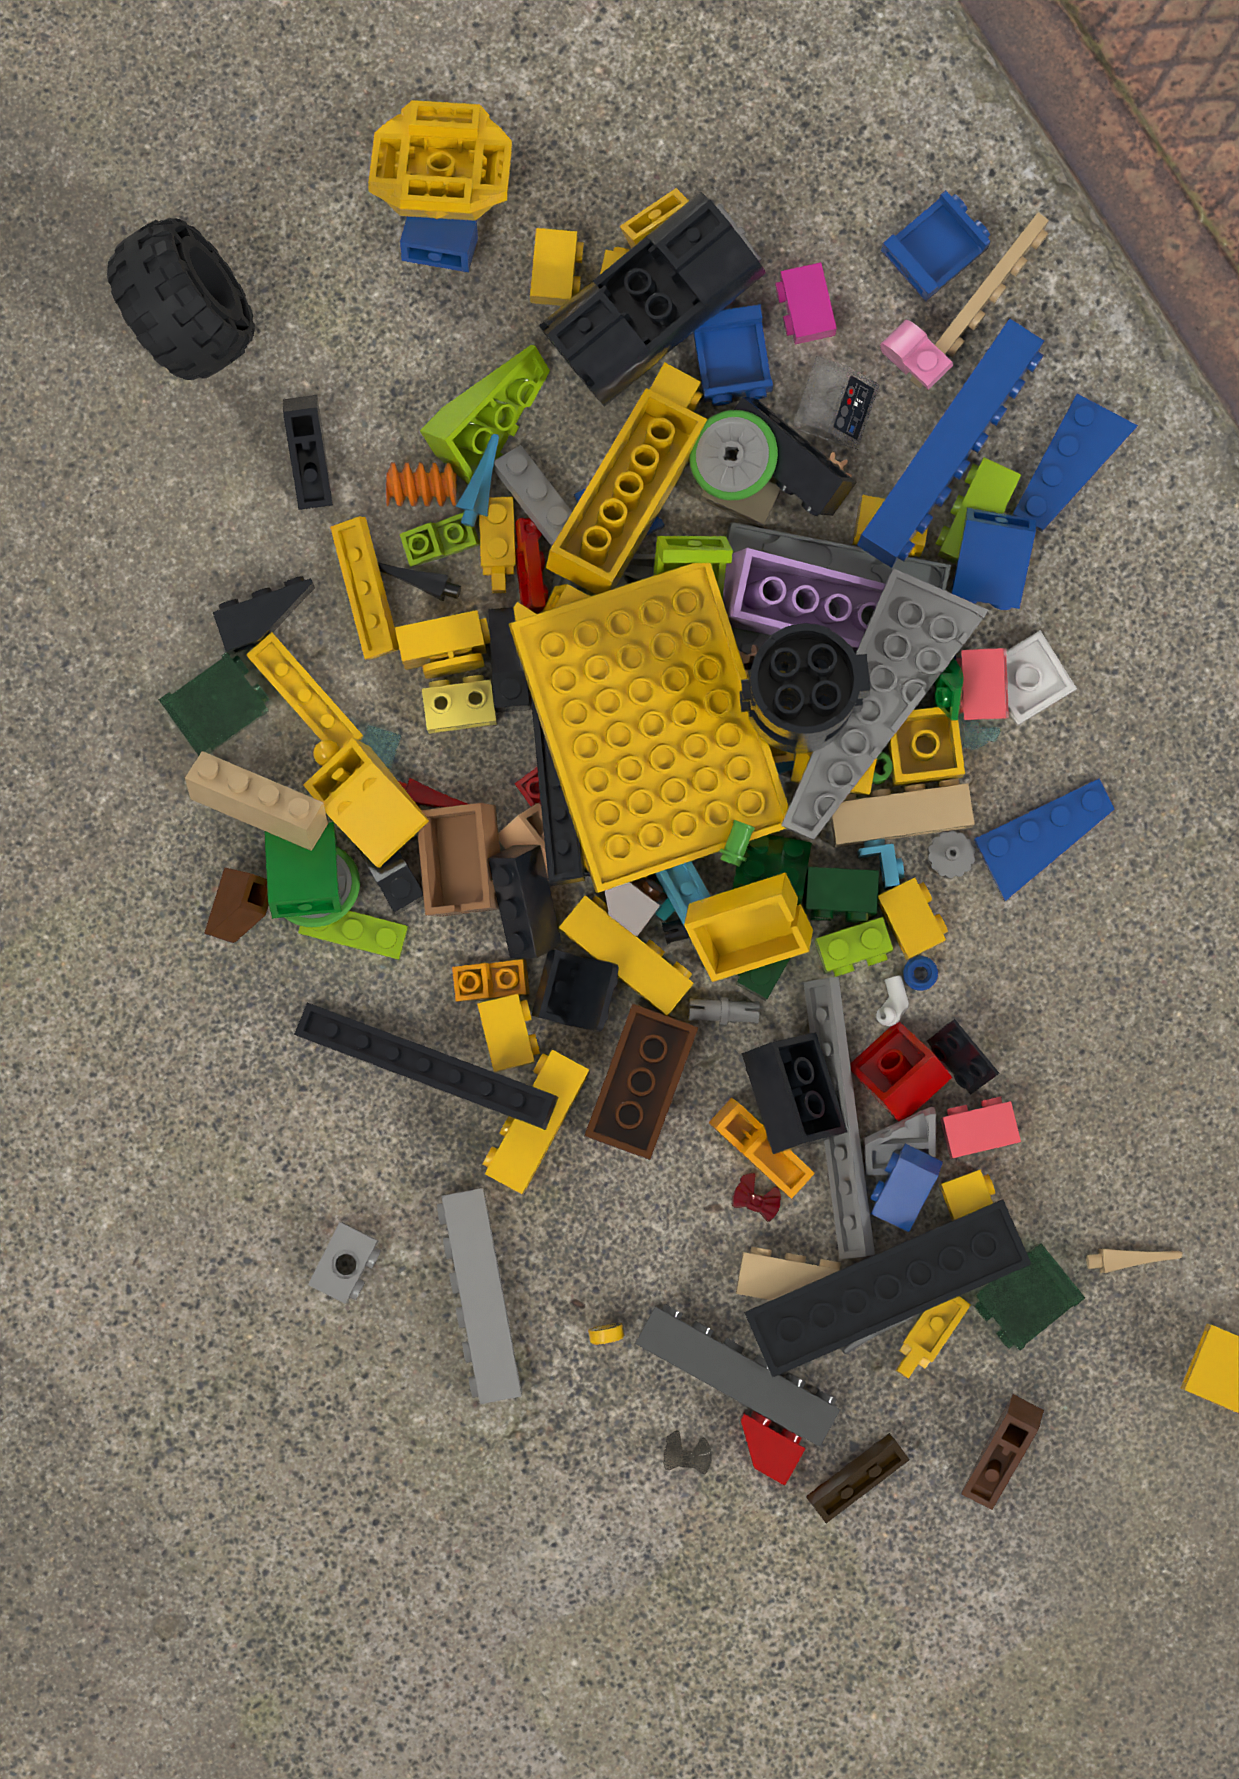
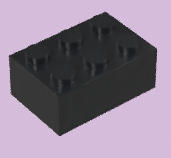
(794, 1092)

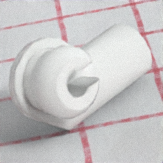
(896, 1003)

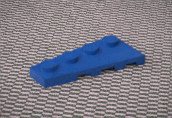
(1075, 454)

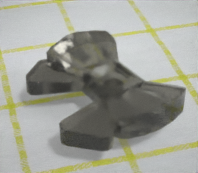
(675, 1456)

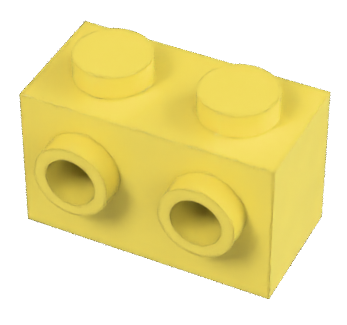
(459, 705)

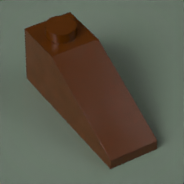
(1003, 1451)

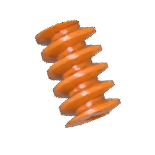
(421, 484)

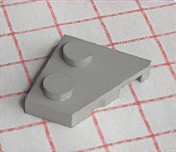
(915, 1131)

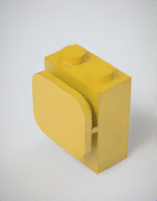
(444, 644)
(1215, 1368)

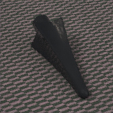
(431, 583)

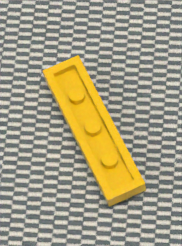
(365, 588)
(302, 692)

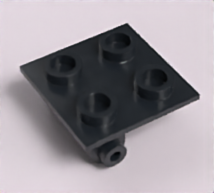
(962, 1057)

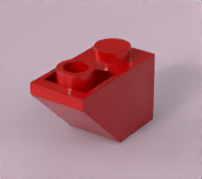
(769, 1450)

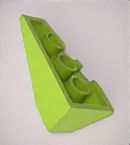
(489, 407)

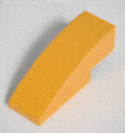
(751, 1140)

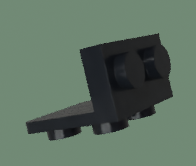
(575, 990)

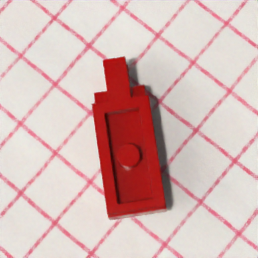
(530, 565)

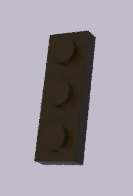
(857, 1478)

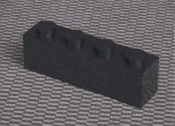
(801, 466)

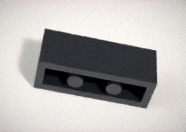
(525, 901)

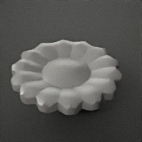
(951, 854)

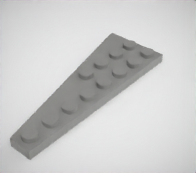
(907, 648)

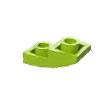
(438, 540)

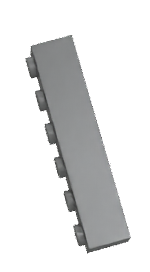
(481, 1296)

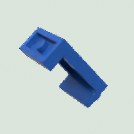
(937, 245)
(733, 356)
(994, 558)

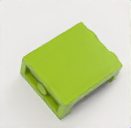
(683, 550)

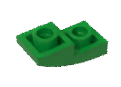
(949, 690)

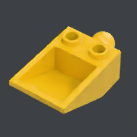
(364, 799)

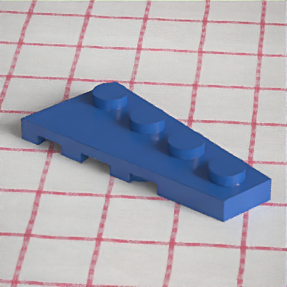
(1034, 840)

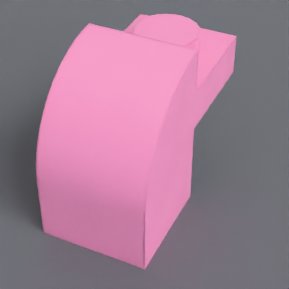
(915, 353)

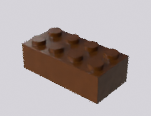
(641, 1082)

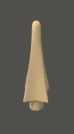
(1112, 1260)

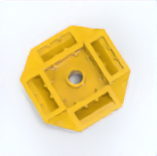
(440, 161)

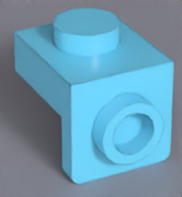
(891, 867)

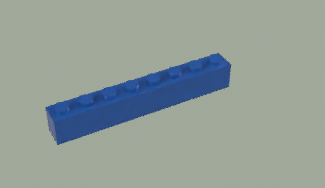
(950, 443)

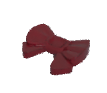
(745, 1197)

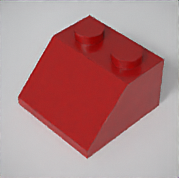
(900, 1071)

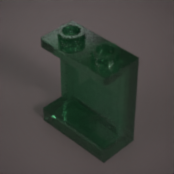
(216, 704)
(1028, 1299)

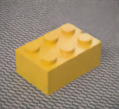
(748, 927)

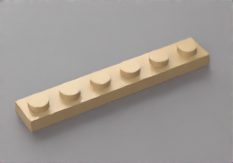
(991, 288)

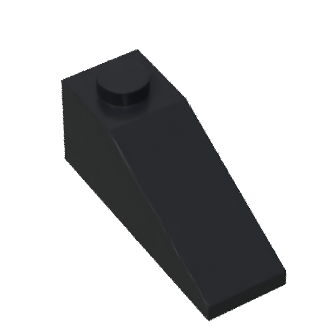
(307, 452)
(508, 676)
(396, 882)

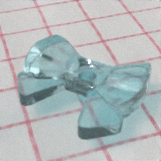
(975, 735)

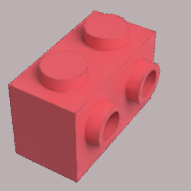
(984, 684)
(980, 1128)

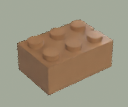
(455, 859)

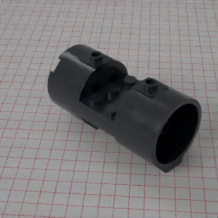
(652, 298)
(804, 688)

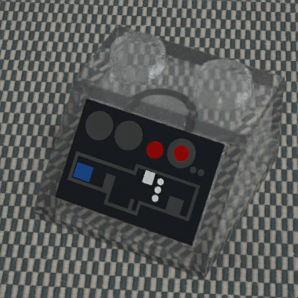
(836, 403)

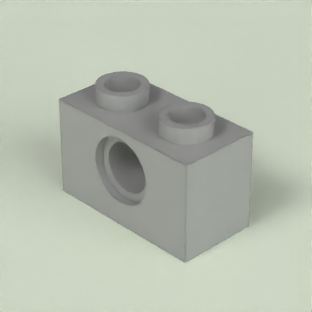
(327, 1275)

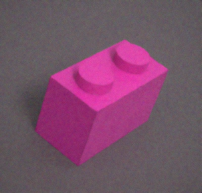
(806, 303)

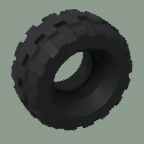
(180, 299)

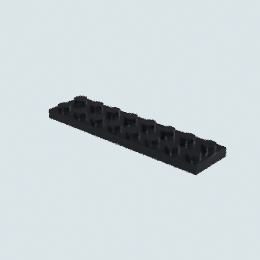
(887, 1288)

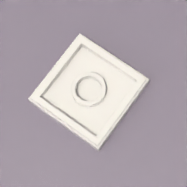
(1034, 678)

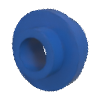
(928, 965)

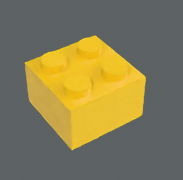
(926, 749)

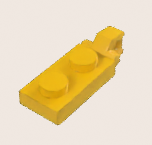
(498, 541)
(930, 1334)

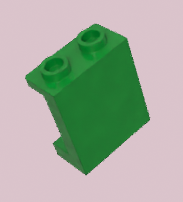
(302, 879)

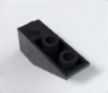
(250, 621)

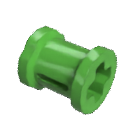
(886, 770)

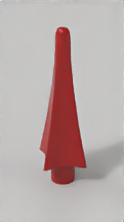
(427, 796)

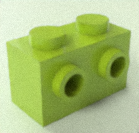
(854, 945)

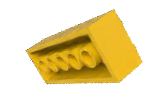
(626, 493)

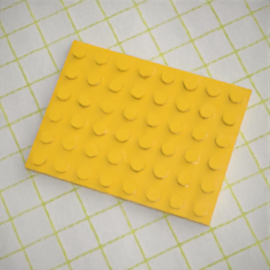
(649, 724)

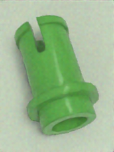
(737, 843)

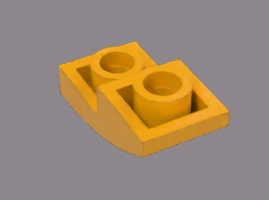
(490, 980)

